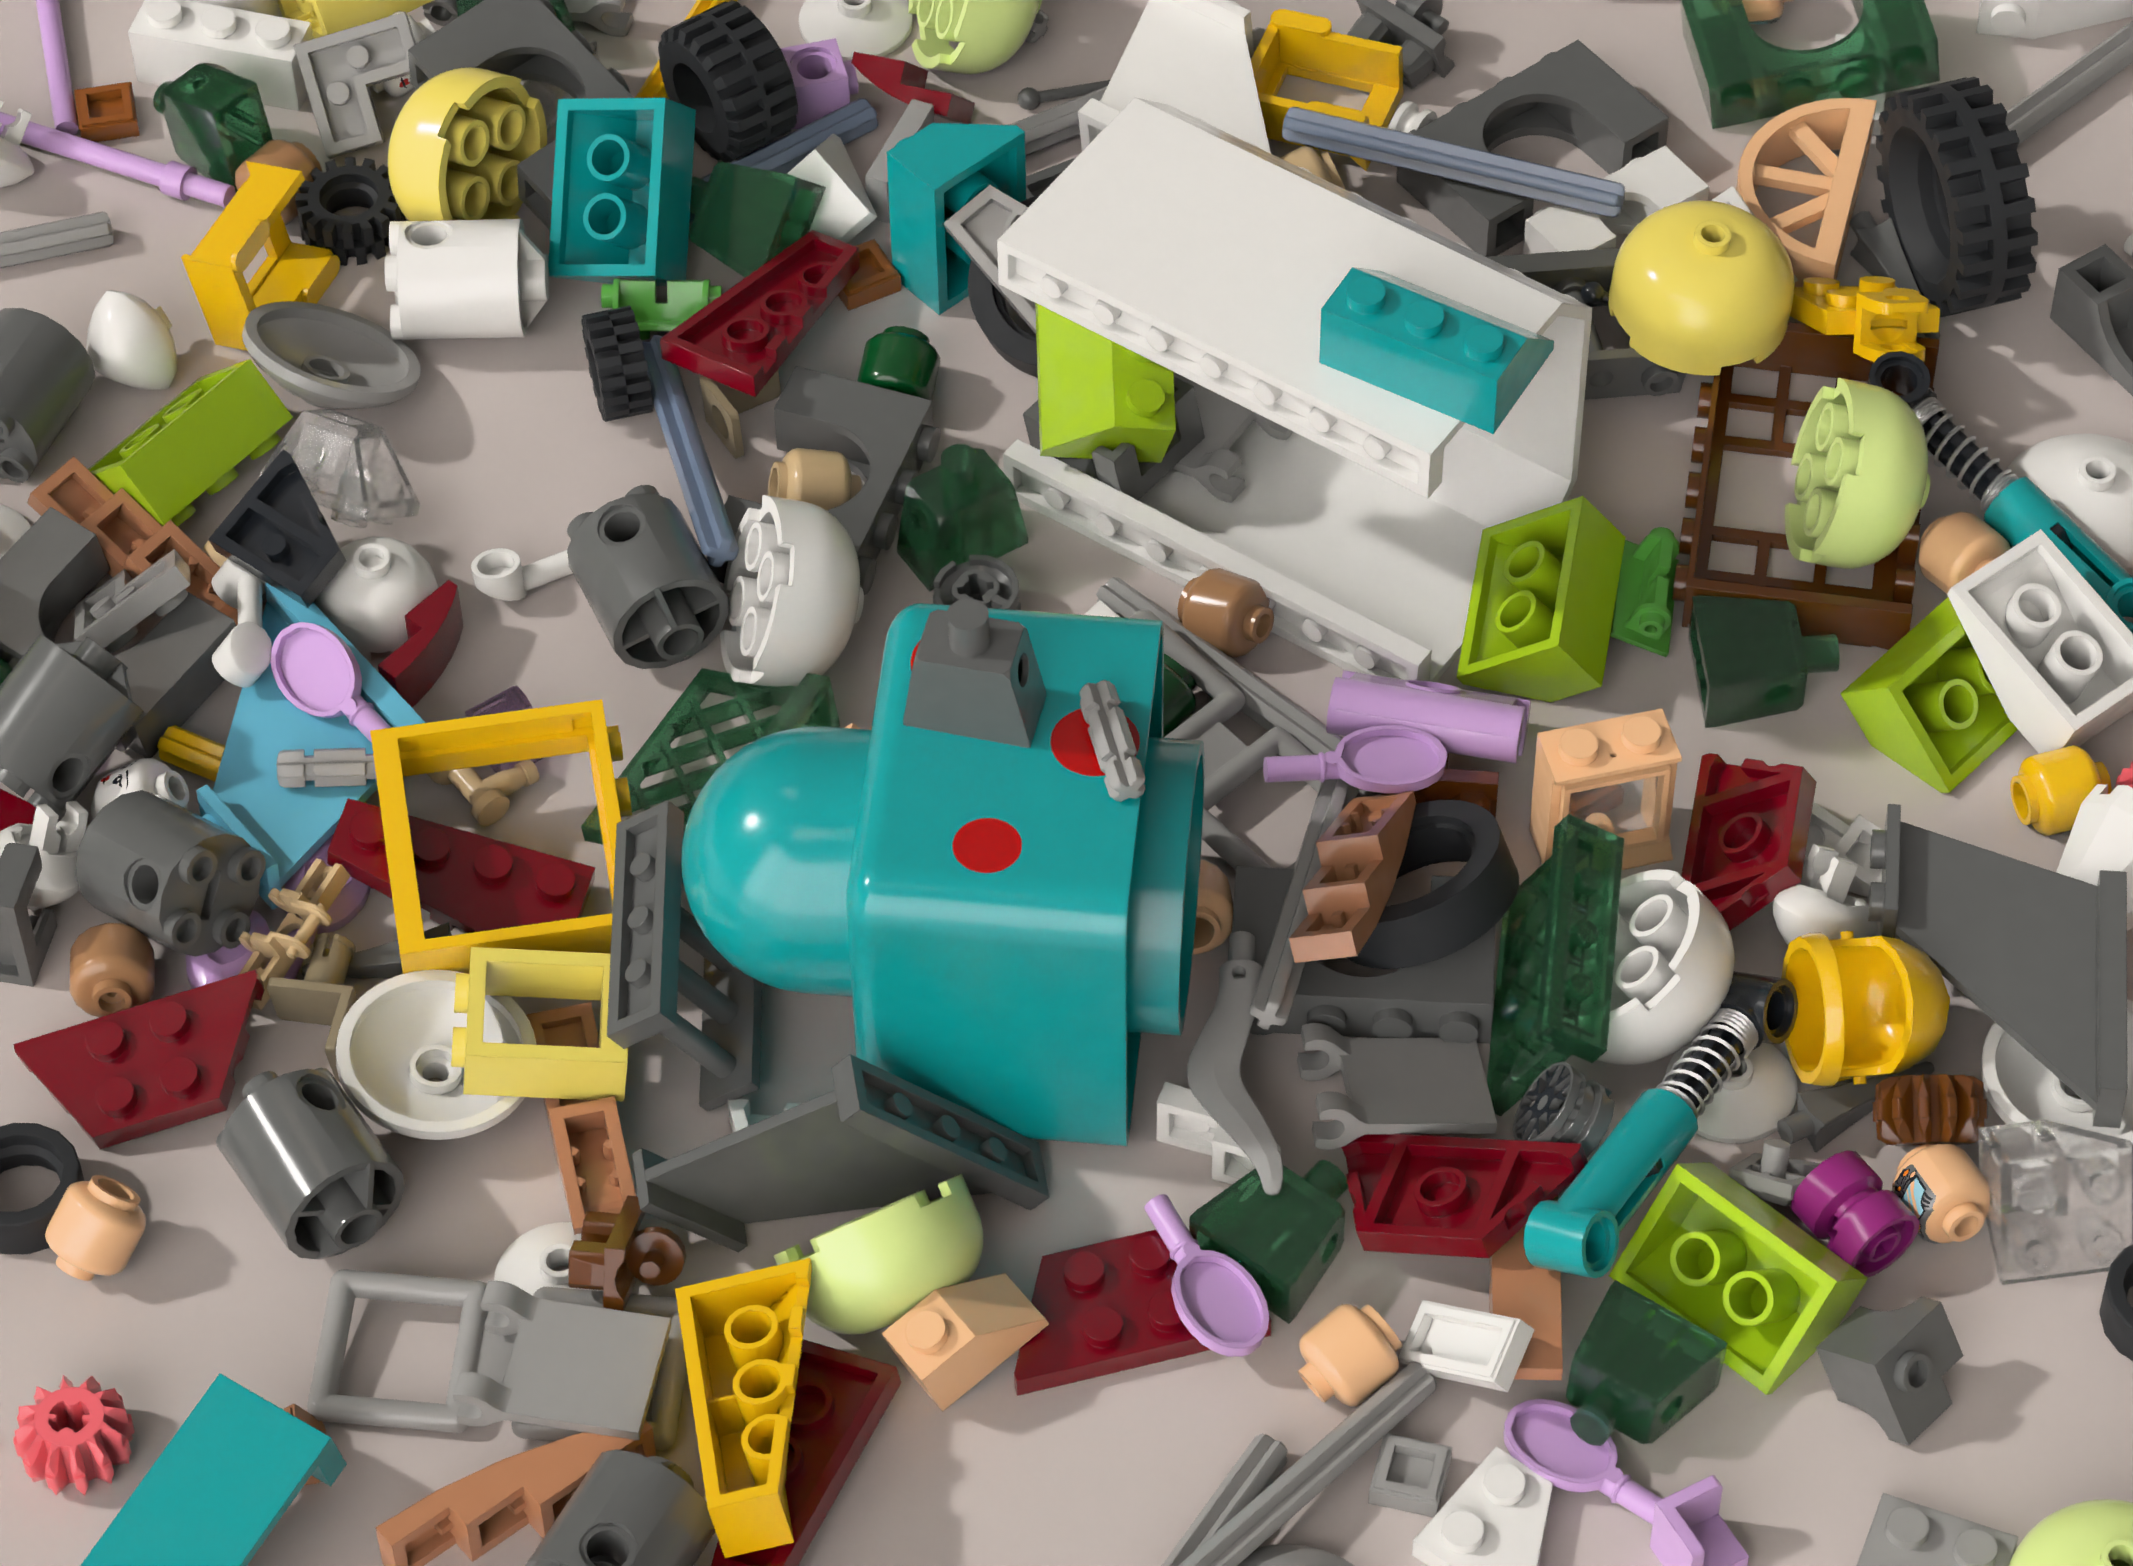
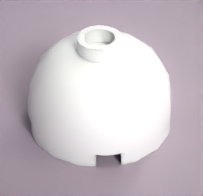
(375, 592)

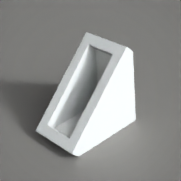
(845, 204)

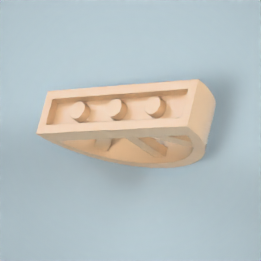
(1811, 131)

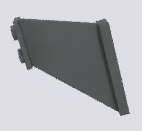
(2020, 945)
(838, 1154)

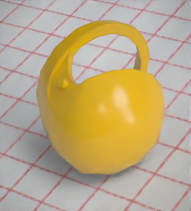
(1862, 1007)

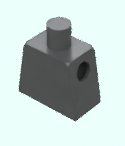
(975, 677)

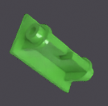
(683, 301)
(1646, 591)

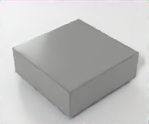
(1410, 1475)

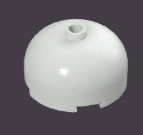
(789, 594)
(1668, 967)

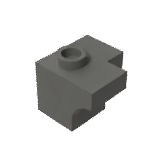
(1893, 1365)

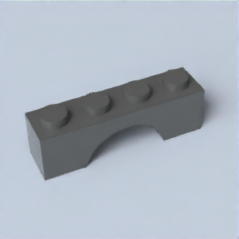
(2097, 310)

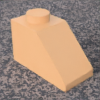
(963, 1334)

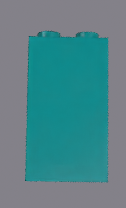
(218, 1484)

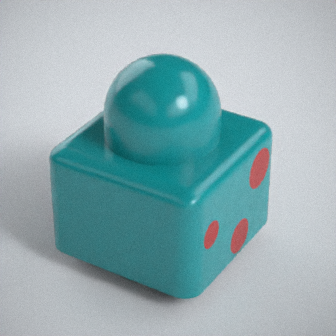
(971, 889)

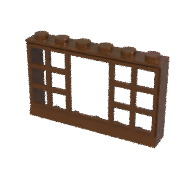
(1852, 613)

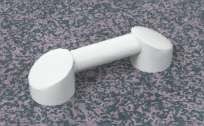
(502, 577)
(247, 647)

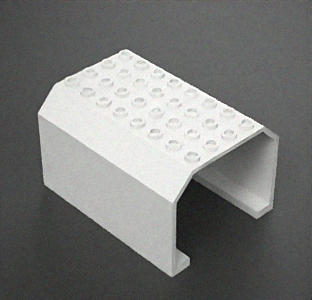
(1221, 275)

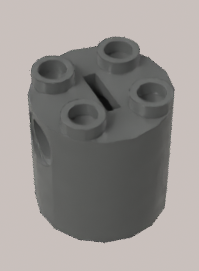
(41, 386)
(646, 579)
(62, 719)
(169, 873)
(311, 1162)
(629, 1515)

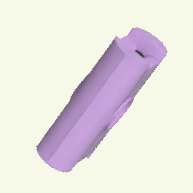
(1460, 718)

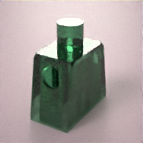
(213, 120)
(750, 214)
(958, 512)
(1753, 657)
(1279, 1237)
(1639, 1369)

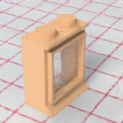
(1612, 776)

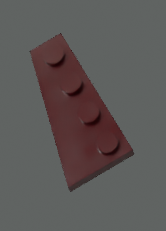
(764, 316)
(464, 875)
(832, 1420)

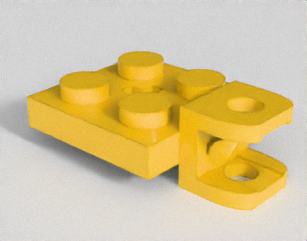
(1875, 312)

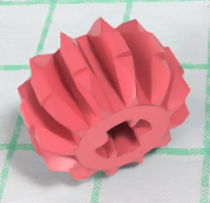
(74, 1435)

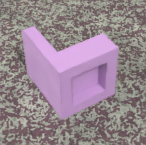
(1692, 1531)

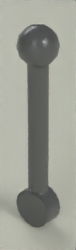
(1030, 98)

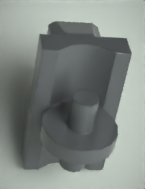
(1412, 25)

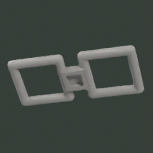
(1226, 757)
(474, 1352)

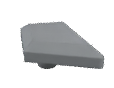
(1772, 1174)

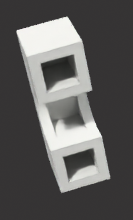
(180, 34)
(1649, 186)

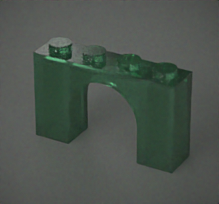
(1754, 80)

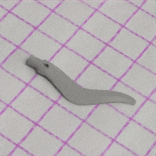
(1217, 1059)

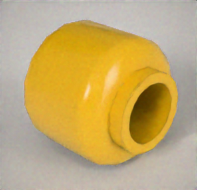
(2054, 786)

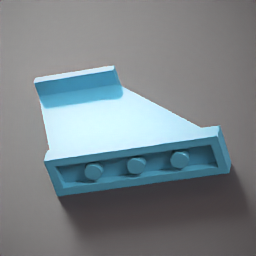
(246, 795)

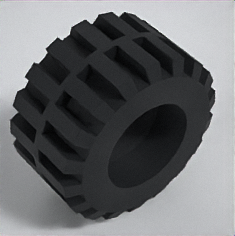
(732, 77)

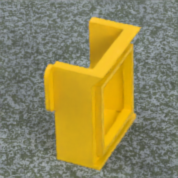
(1308, 49)
(245, 225)

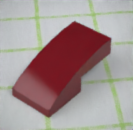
(908, 82)
(432, 639)

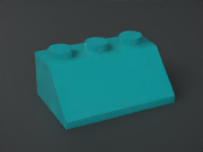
(930, 182)
(621, 189)
(1428, 347)

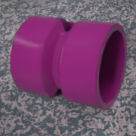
(1847, 1205)

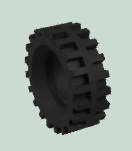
(1957, 195)

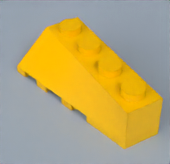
(742, 1376)

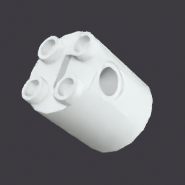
(464, 279)

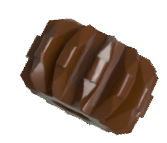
(1929, 1109)

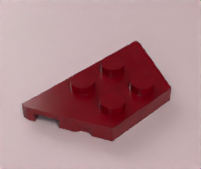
(1747, 833)
(148, 1062)
(1451, 1190)
(1104, 1313)

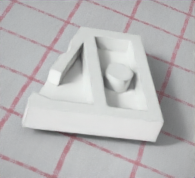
(1490, 1519)

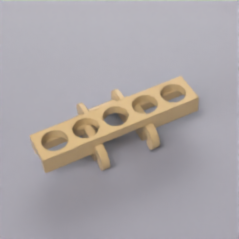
(305, 902)

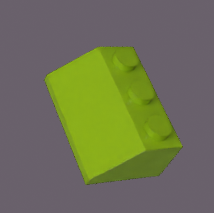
(1098, 393)
(195, 442)
(1543, 603)
(1931, 703)
(1738, 1273)

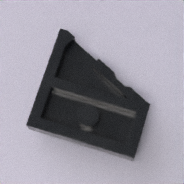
(281, 534)

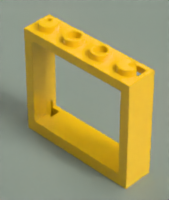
(485, 742)

